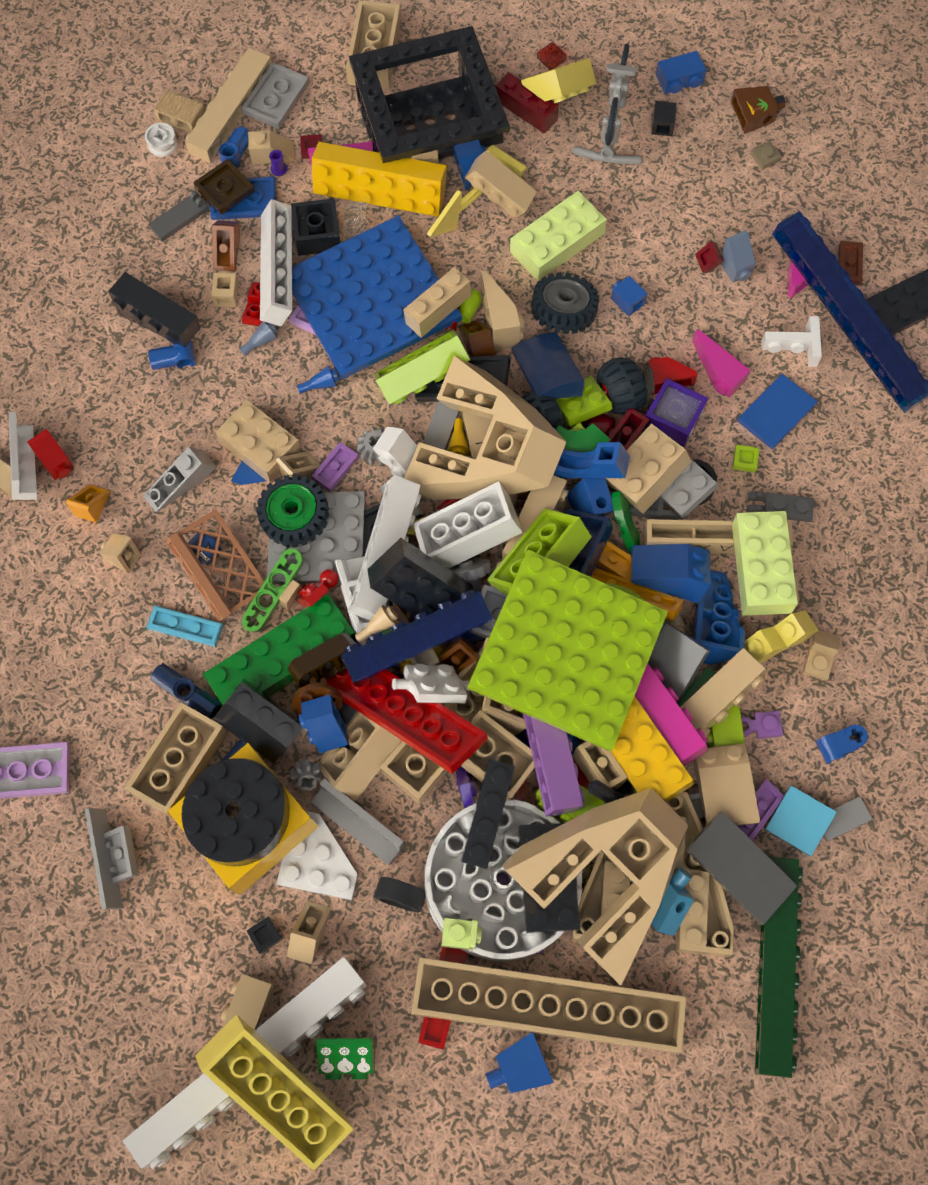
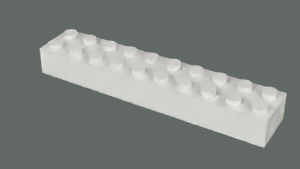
(284, 1031)

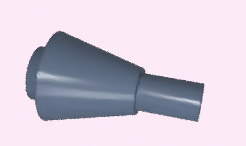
(263, 334)

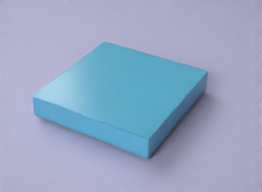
(801, 821)

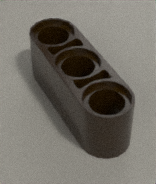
(321, 661)

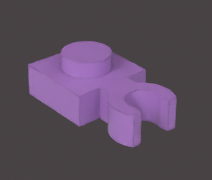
(764, 724)

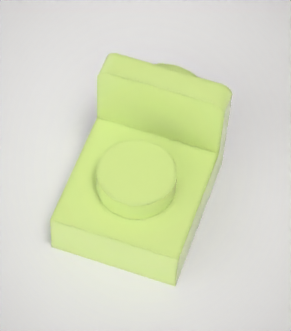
(461, 933)

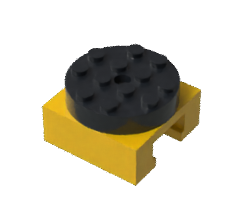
(261, 834)

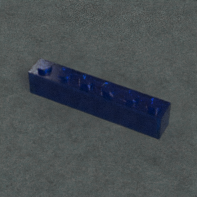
(416, 637)

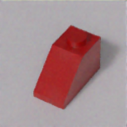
(672, 370)
(50, 455)

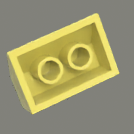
(562, 81)

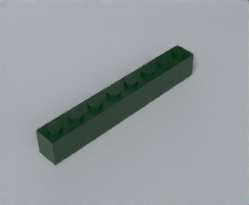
(778, 982)

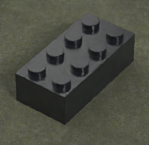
(415, 579)

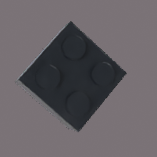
(315, 226)

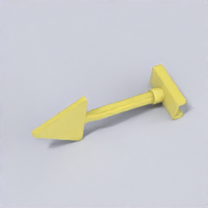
(449, 217)

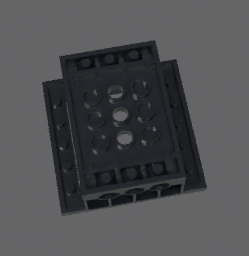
(468, 97)

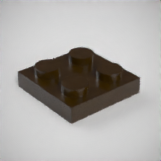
(224, 187)

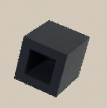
(663, 118)

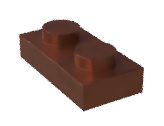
(851, 259)

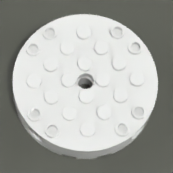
(473, 892)

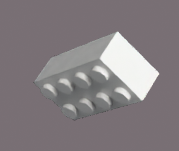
(468, 526)

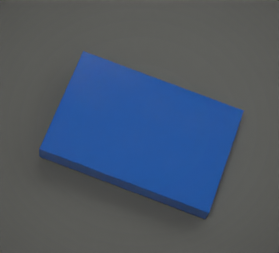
(252, 205)
(777, 411)

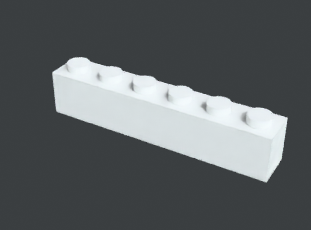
(276, 263)
(390, 525)

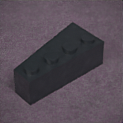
(153, 310)

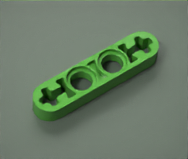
(269, 588)

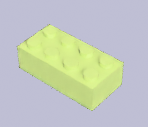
(558, 235)
(764, 563)

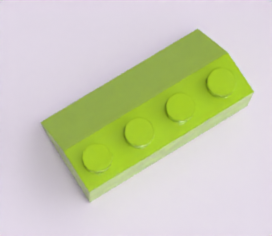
(420, 368)
(550, 535)

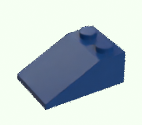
(672, 569)

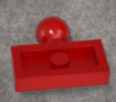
(311, 593)

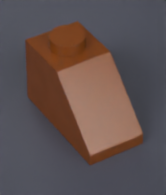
(225, 244)

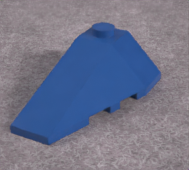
(717, 622)

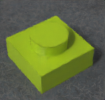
(745, 458)

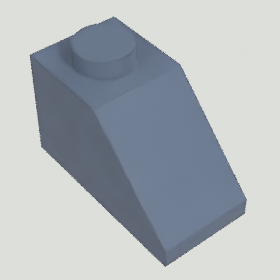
(738, 257)

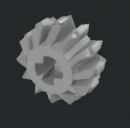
(366, 446)

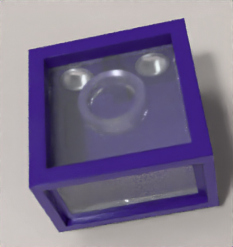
(676, 411)

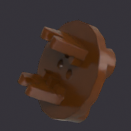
(313, 691)

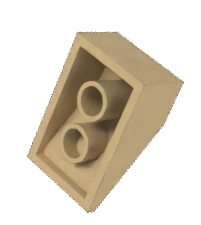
(500, 315)
(727, 784)

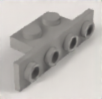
(112, 857)

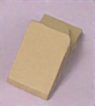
(821, 655)

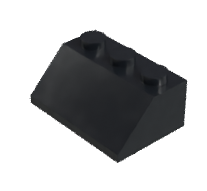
(259, 721)

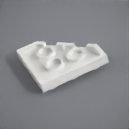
(319, 865)

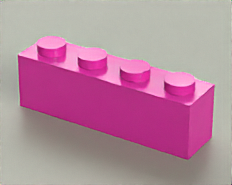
(668, 717)

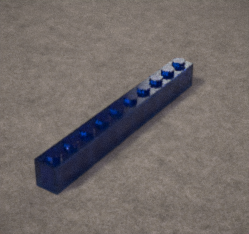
(852, 311)

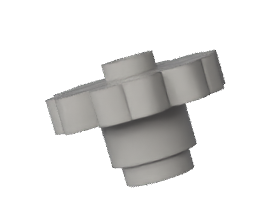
(473, 570)

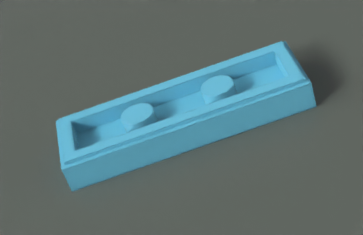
(185, 626)

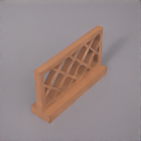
(198, 574)

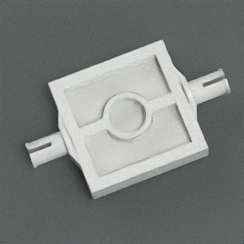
(433, 684)

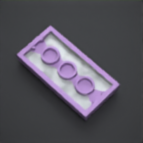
(34, 770)

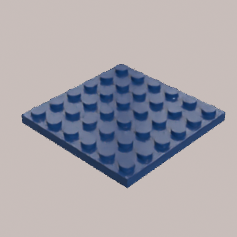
(359, 295)

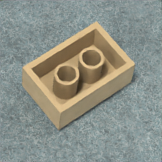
(257, 440)
(651, 468)
(499, 747)

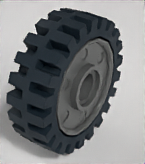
(564, 303)

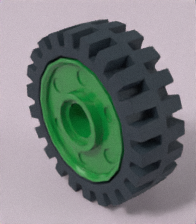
(291, 494)

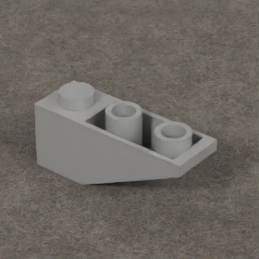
(184, 474)

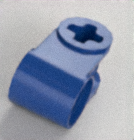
(838, 744)

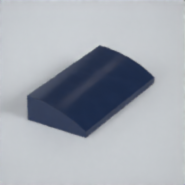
(548, 366)
(600, 531)

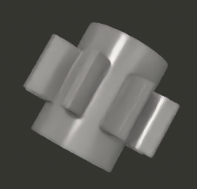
(305, 775)

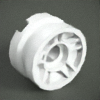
(155, 144)

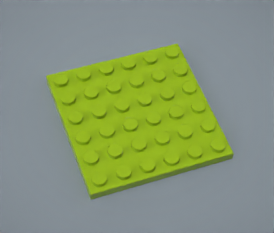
(568, 650)

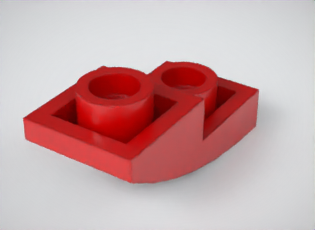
(251, 314)

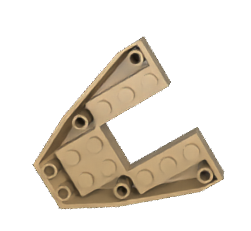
(517, 449)
(640, 838)
(708, 922)

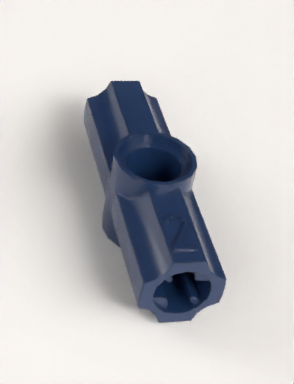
(175, 683)

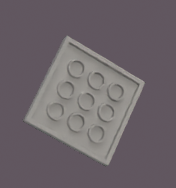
(340, 539)

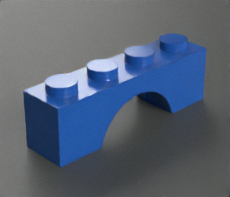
(605, 461)

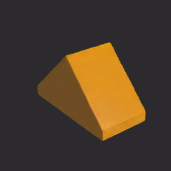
(88, 502)

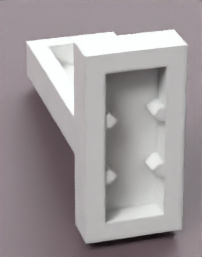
(797, 341)

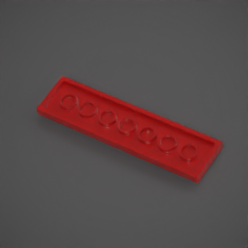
(423, 726)

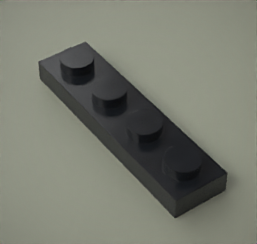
(487, 813)

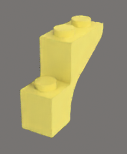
(787, 633)

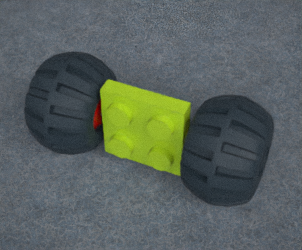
(617, 389)

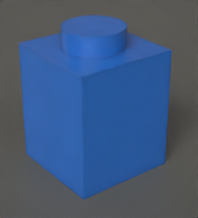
(628, 295)

